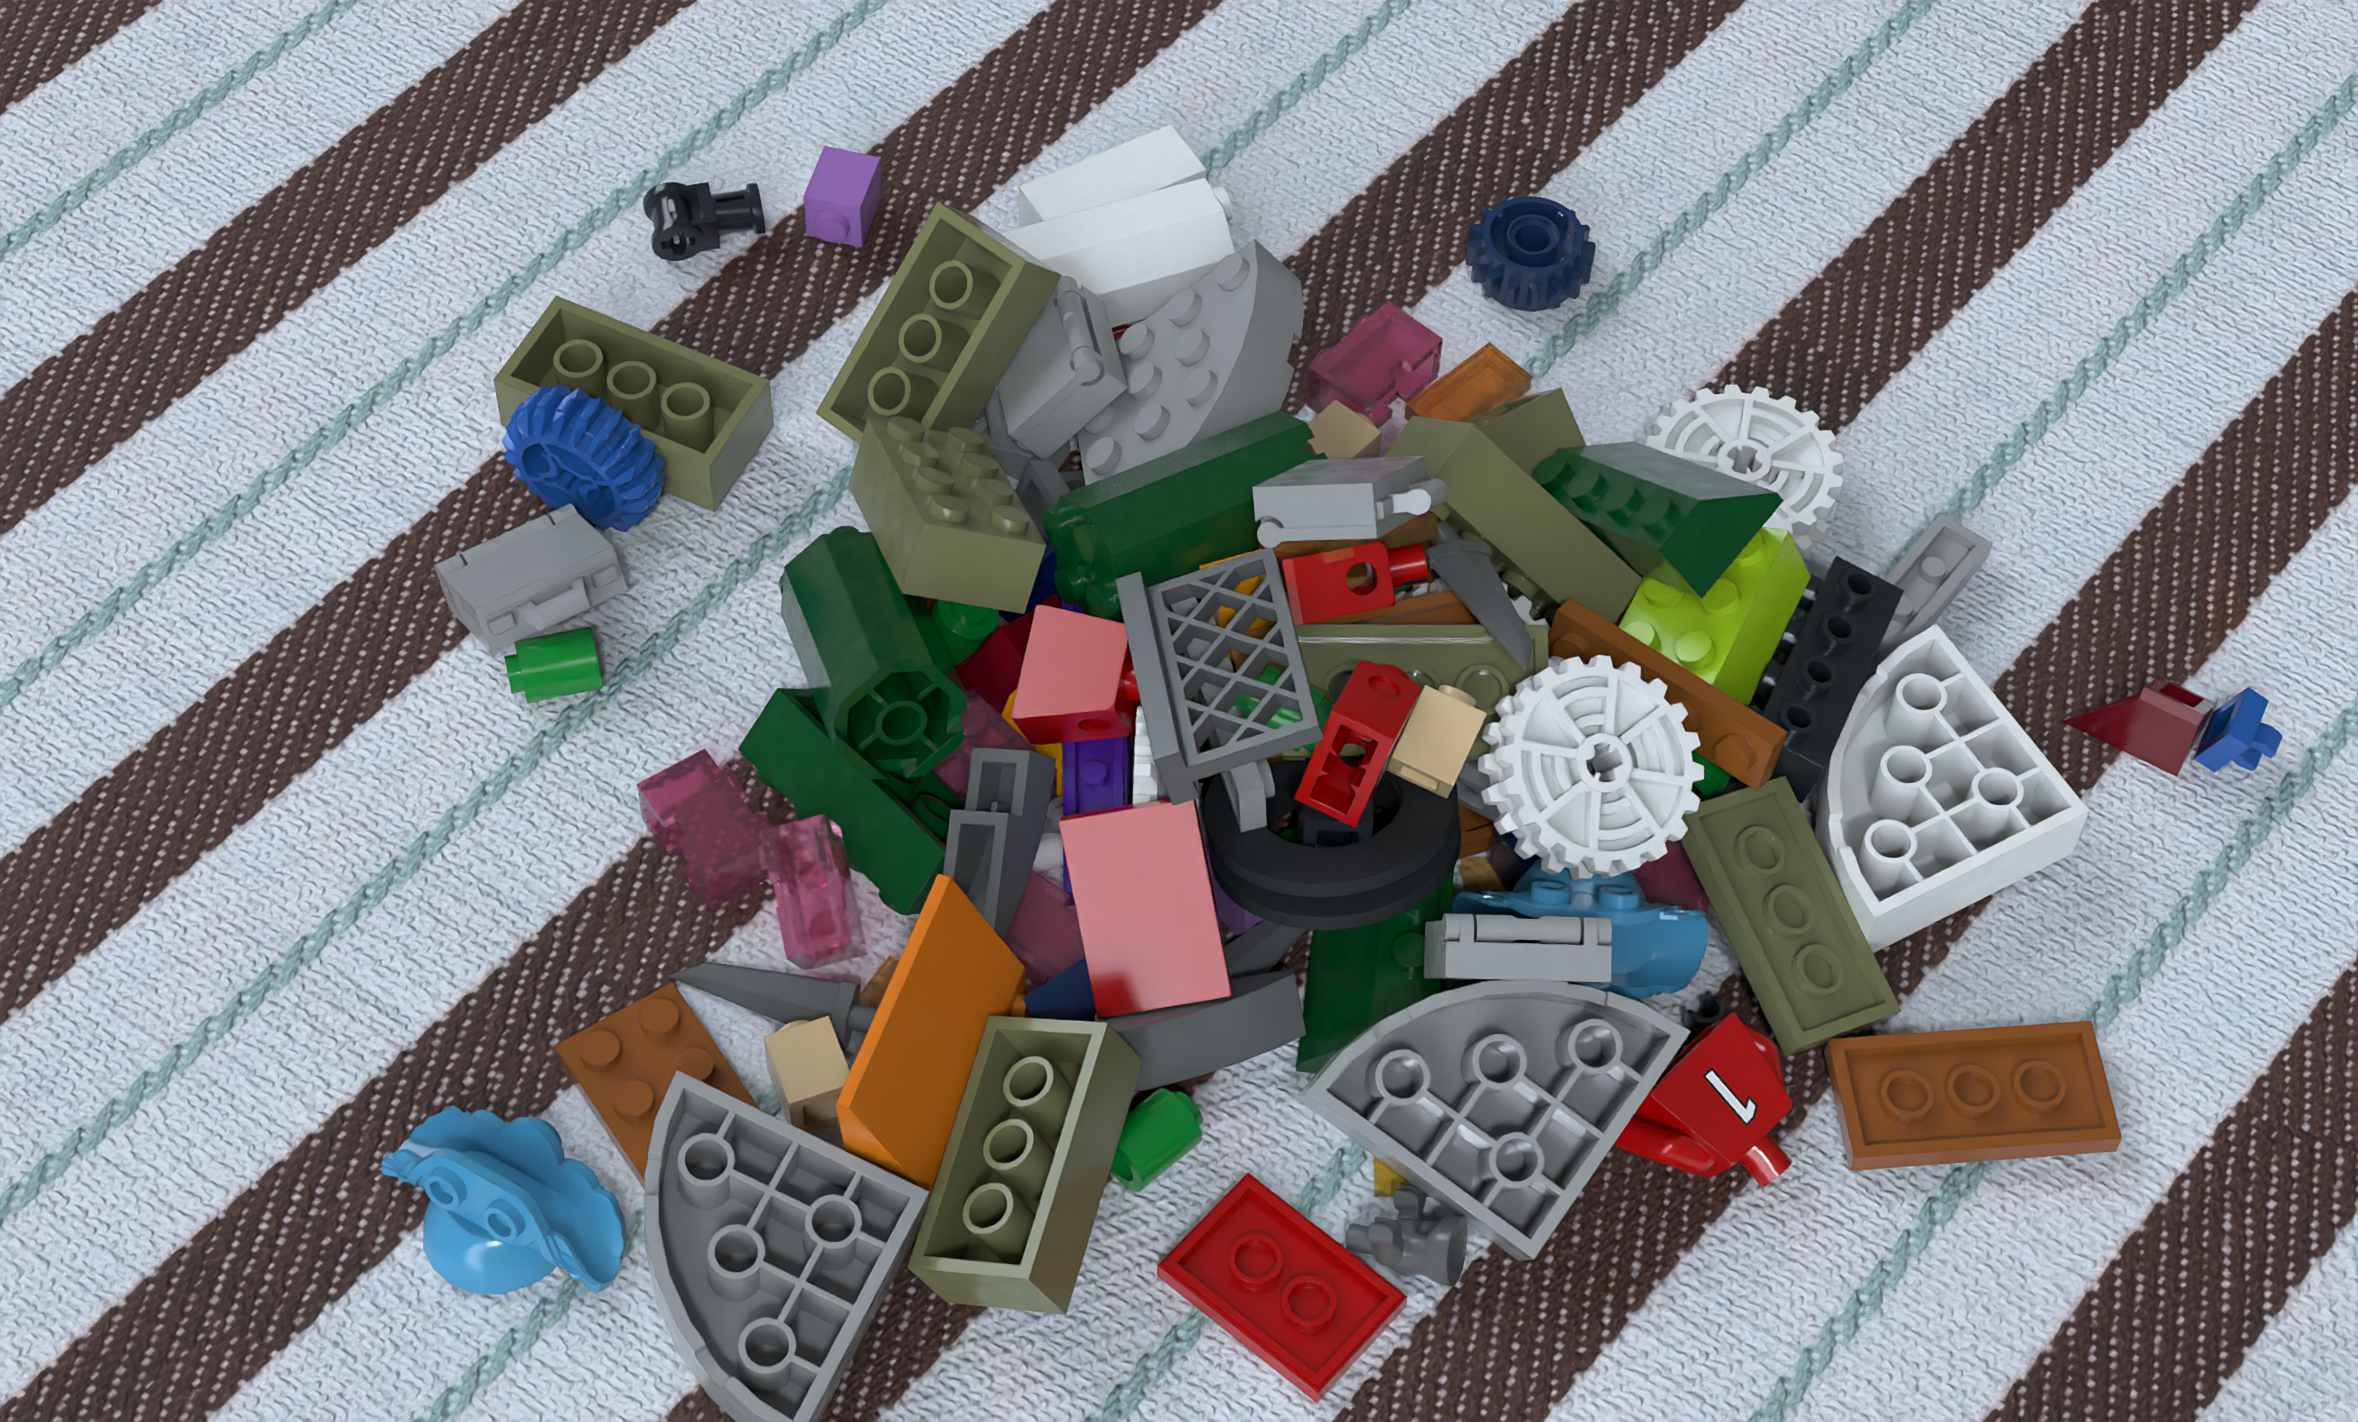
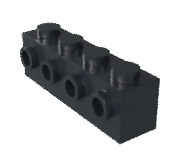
(1824, 667)

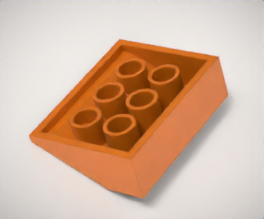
(927, 1036)

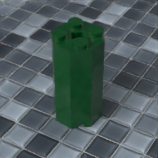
(1169, 512)
(871, 657)

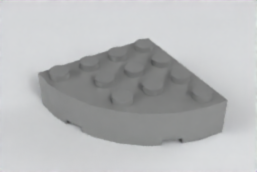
(1200, 364)
(1498, 1096)
(767, 1250)

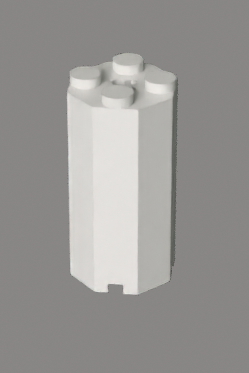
(1137, 247)

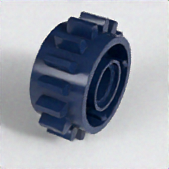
(1530, 253)

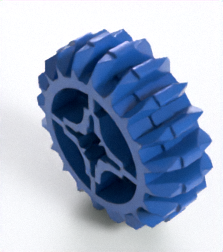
(584, 456)

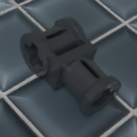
(699, 217)

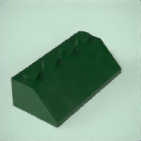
(1659, 510)
(888, 826)
(1366, 975)

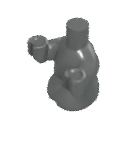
(1411, 1244)

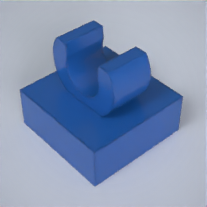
(2238, 734)

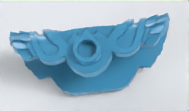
(1652, 944)
(508, 1203)

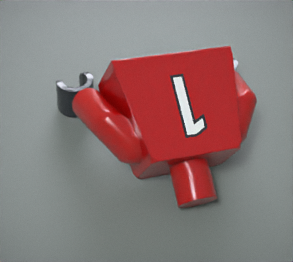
(1715, 1102)

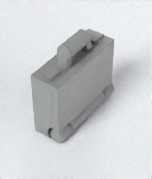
(1059, 374)
(1344, 499)
(531, 578)
(1518, 948)

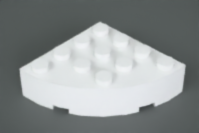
(1936, 795)

